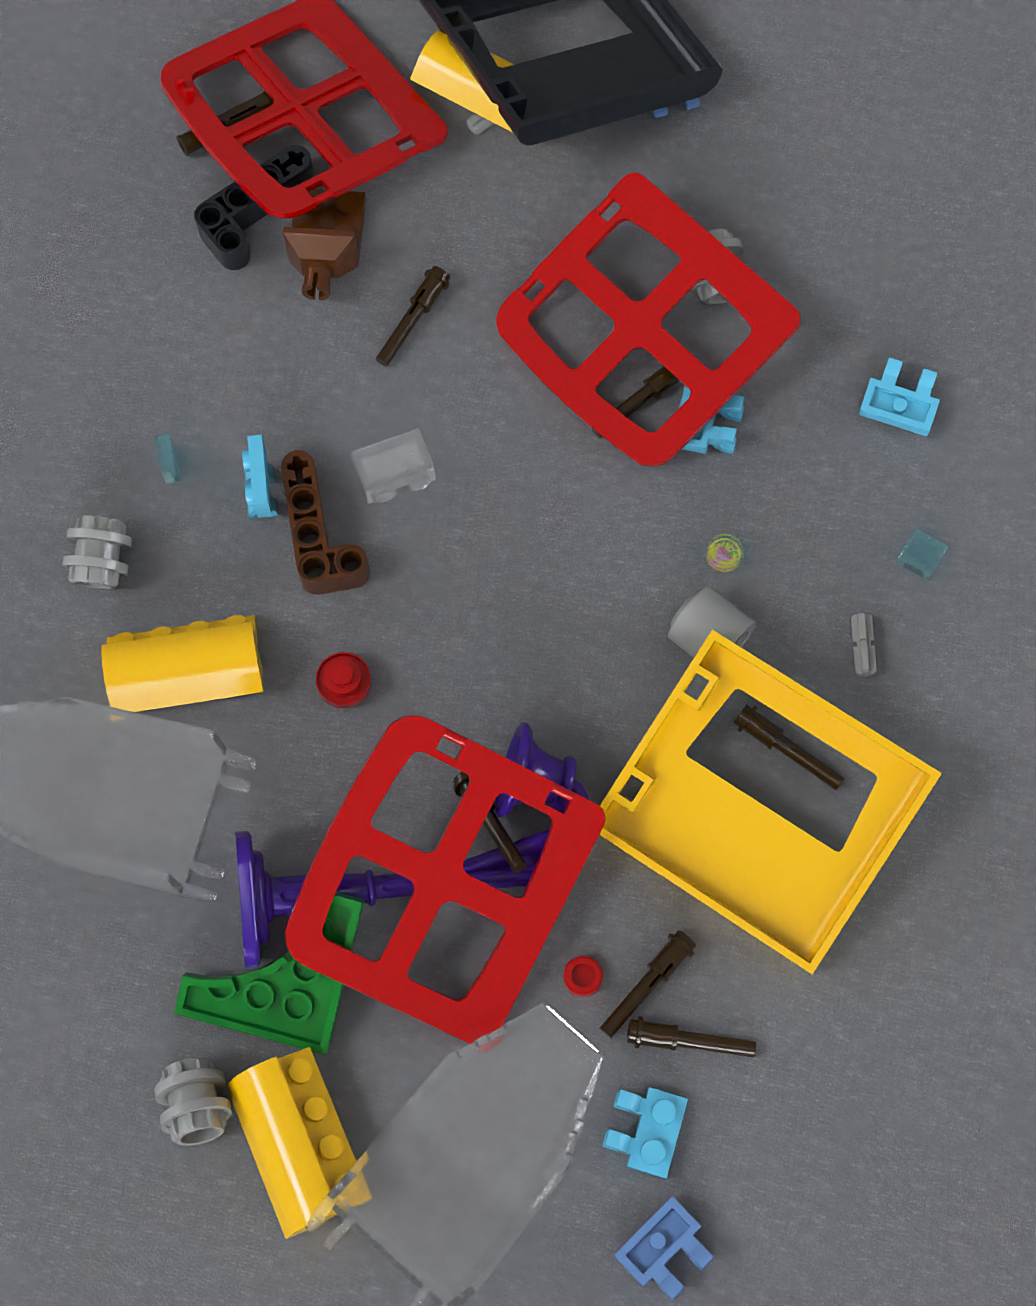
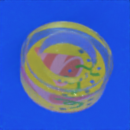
(724, 552)

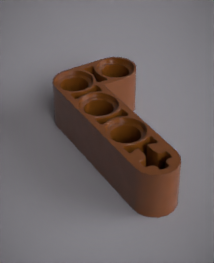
(312, 522)

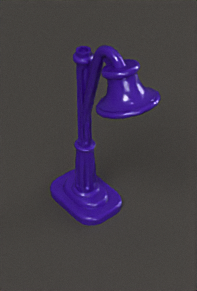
(268, 896)

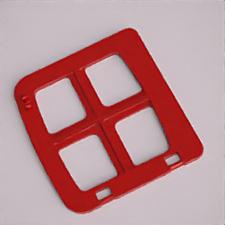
(300, 107)
(640, 322)
(441, 878)

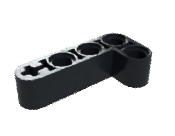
(287, 167)

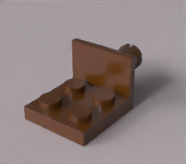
(326, 241)

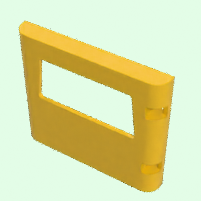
(734, 848)

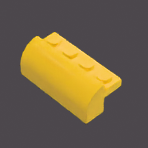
(446, 75)
(182, 664)
(292, 1134)

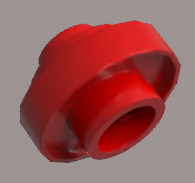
(343, 680)

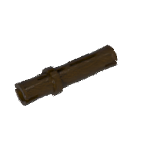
(188, 141)

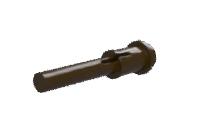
(421, 301)
(654, 387)
(756, 725)
(495, 829)
(660, 968)
(669, 1037)

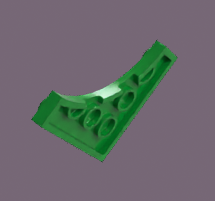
(281, 998)

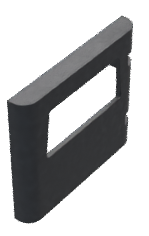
(588, 84)

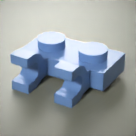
(657, 1244)

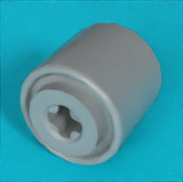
(708, 612)

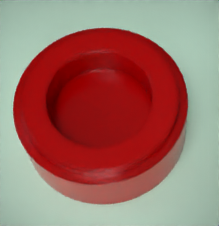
(583, 976)

